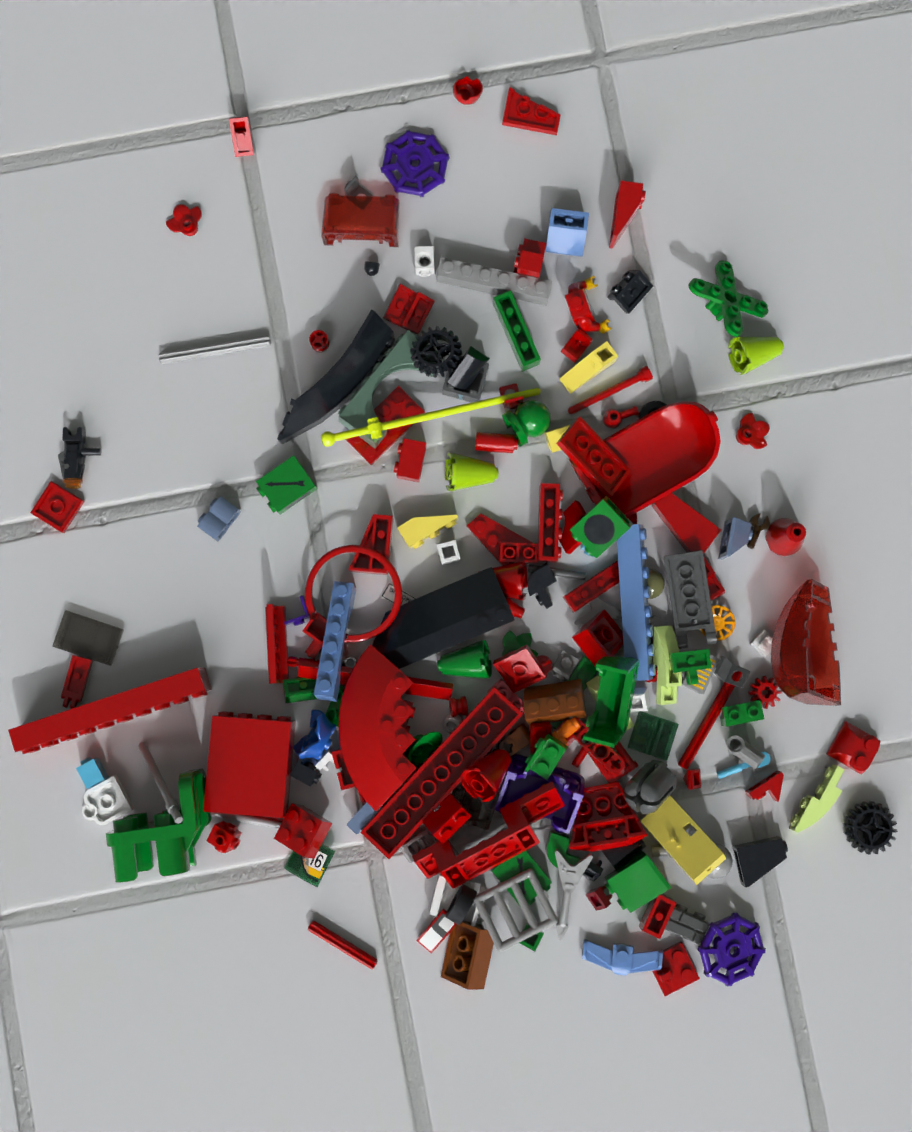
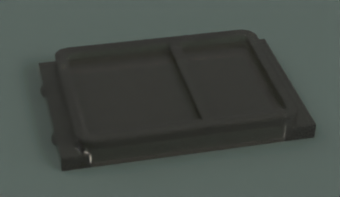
(88, 637)

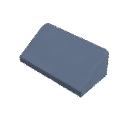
(362, 818)

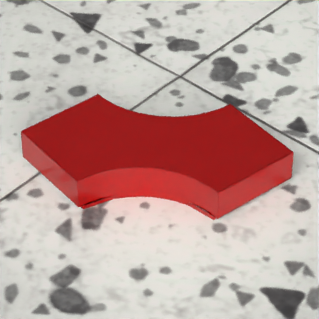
(572, 516)

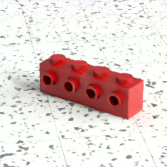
(548, 522)

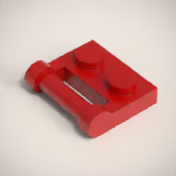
(631, 765)

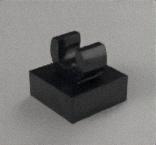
(593, 870)

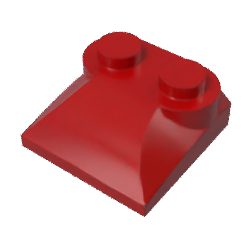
(854, 748)

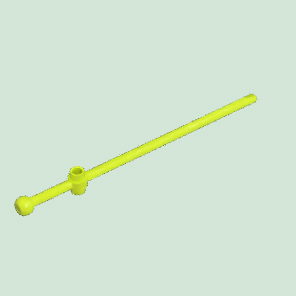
(375, 427)

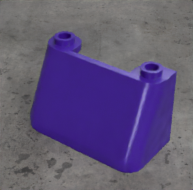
(568, 784)

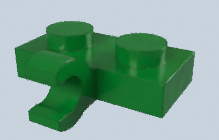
(690, 662)

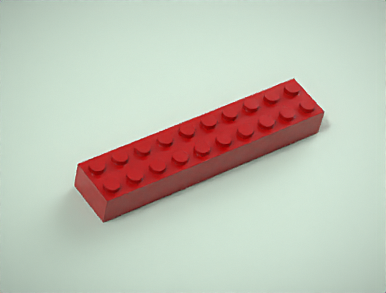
(104, 712)
(441, 772)

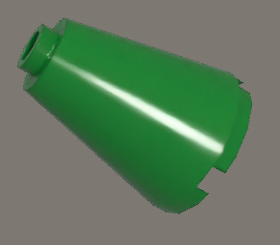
(467, 661)

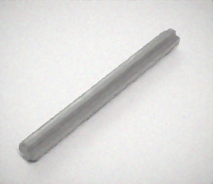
(214, 349)

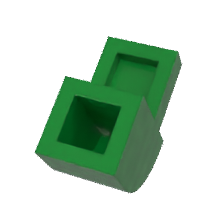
(559, 842)

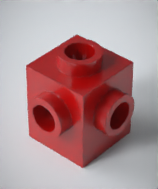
(224, 837)

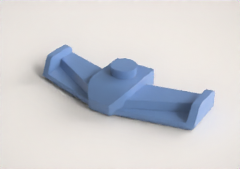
(622, 959)

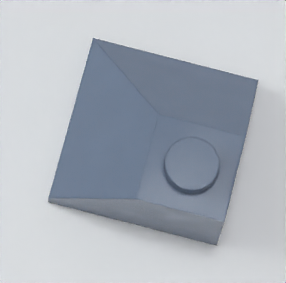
(735, 535)

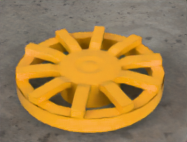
(720, 622)

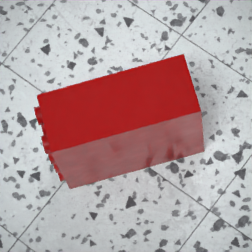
(249, 765)

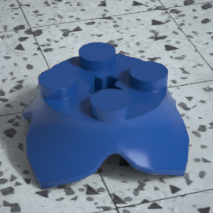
(318, 738)

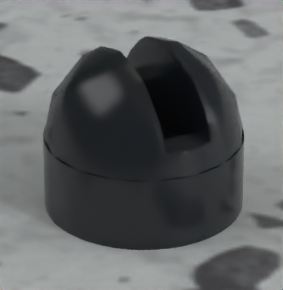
(371, 268)

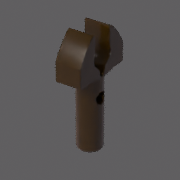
(757, 529)

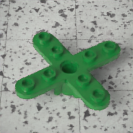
(725, 300)

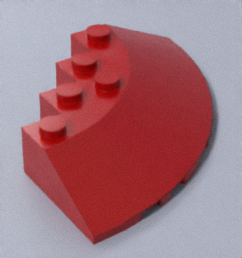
(372, 727)

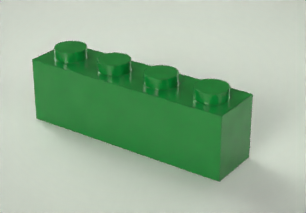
(516, 331)

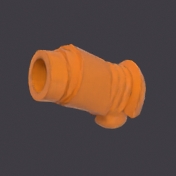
(566, 730)

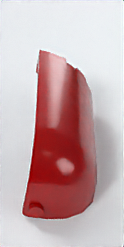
(662, 453)

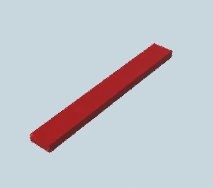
(420, 687)

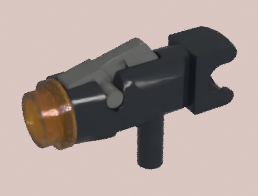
(72, 457)

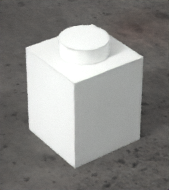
(448, 552)

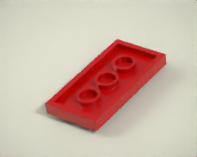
(394, 406)
(593, 457)

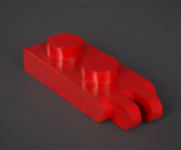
(76, 681)

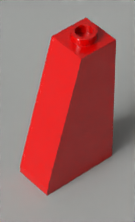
(686, 524)

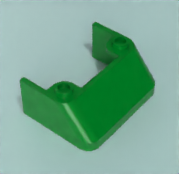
(613, 700)

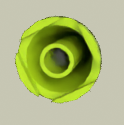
(753, 352)
(468, 472)

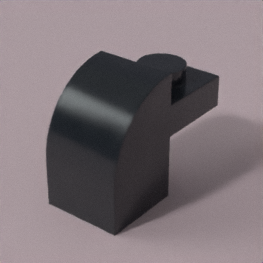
(538, 580)

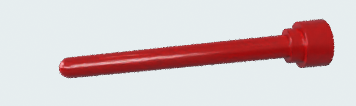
(643, 375)

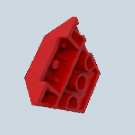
(605, 820)

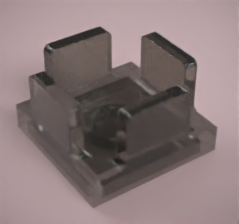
(480, 811)

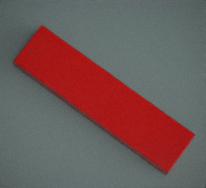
(593, 587)

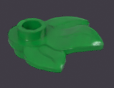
(513, 643)

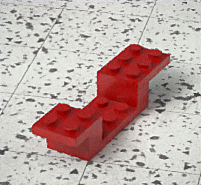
(501, 847)

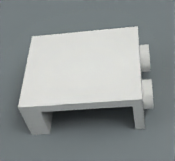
(445, 893)

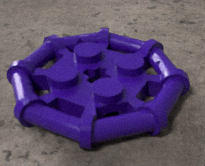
(411, 173)
(723, 944)

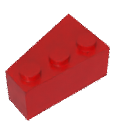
(378, 537)

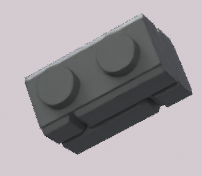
(687, 925)

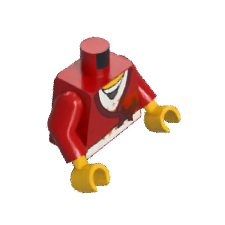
(581, 308)

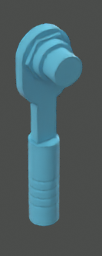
(739, 767)

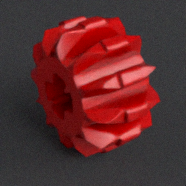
(760, 686)

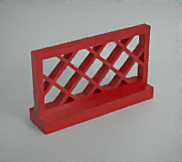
(277, 643)

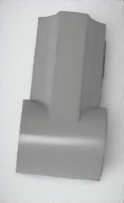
(746, 752)

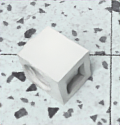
(427, 253)

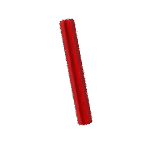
(342, 944)

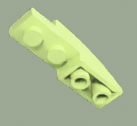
(667, 682)
(816, 807)

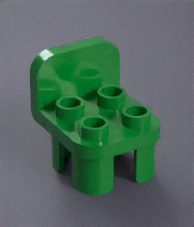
(174, 841)

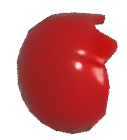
(467, 90)

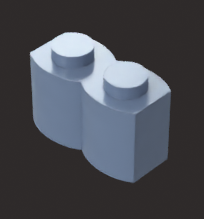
(219, 518)

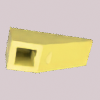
(589, 367)
(421, 528)

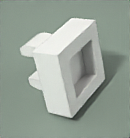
(763, 643)
(326, 757)

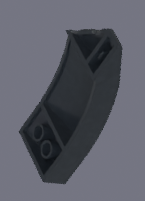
(341, 380)
(444, 619)

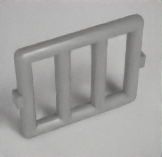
(534, 926)

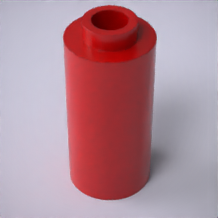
(496, 442)

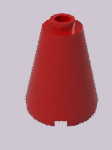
(785, 536)
(512, 579)
(486, 775)

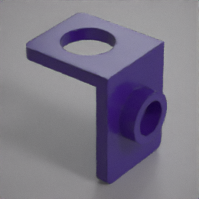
(299, 620)

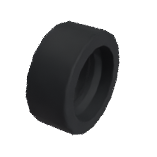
(461, 904)

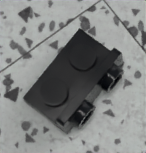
(630, 290)

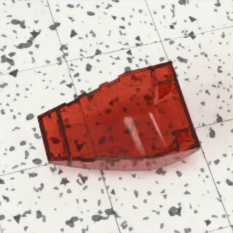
(804, 648)

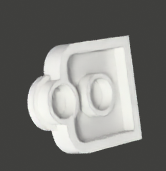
(106, 801)

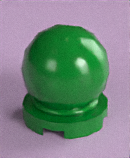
(529, 420)

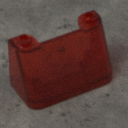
(361, 219)

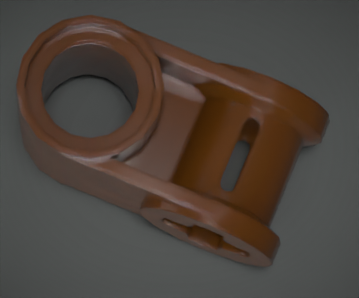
(517, 738)

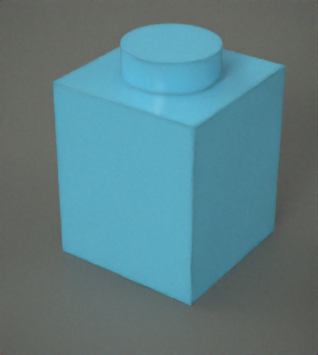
(92, 772)

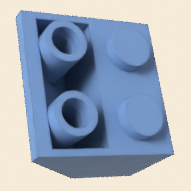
(567, 232)

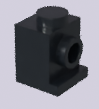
(306, 772)

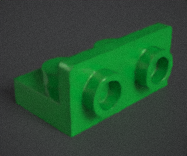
(742, 713)
(546, 757)

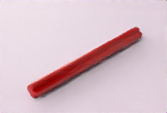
(707, 722)

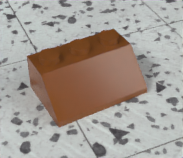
(554, 702)
(468, 956)

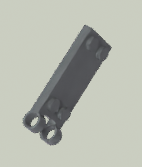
(689, 595)

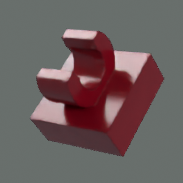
(598, 898)

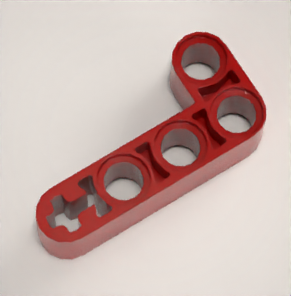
(593, 747)

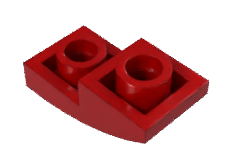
(518, 552)

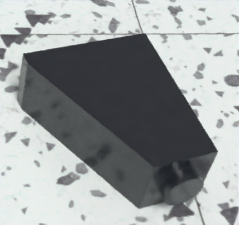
(758, 858)

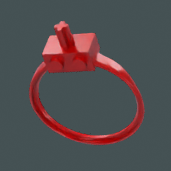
(316, 626)

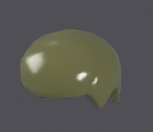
(655, 582)

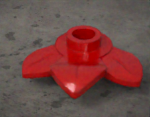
(185, 220)
(755, 431)

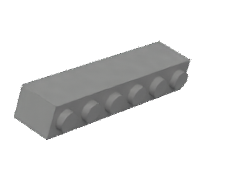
(493, 281)

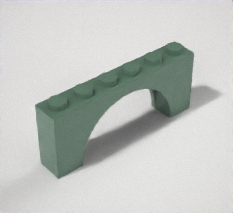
(361, 407)

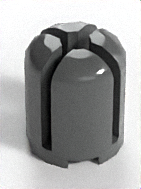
(650, 787)

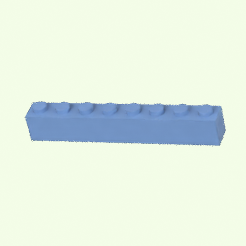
(634, 600)

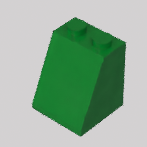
(636, 882)

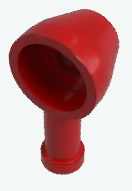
(620, 415)

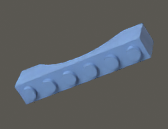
(331, 655)

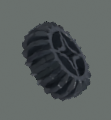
(453, 347)
(870, 819)

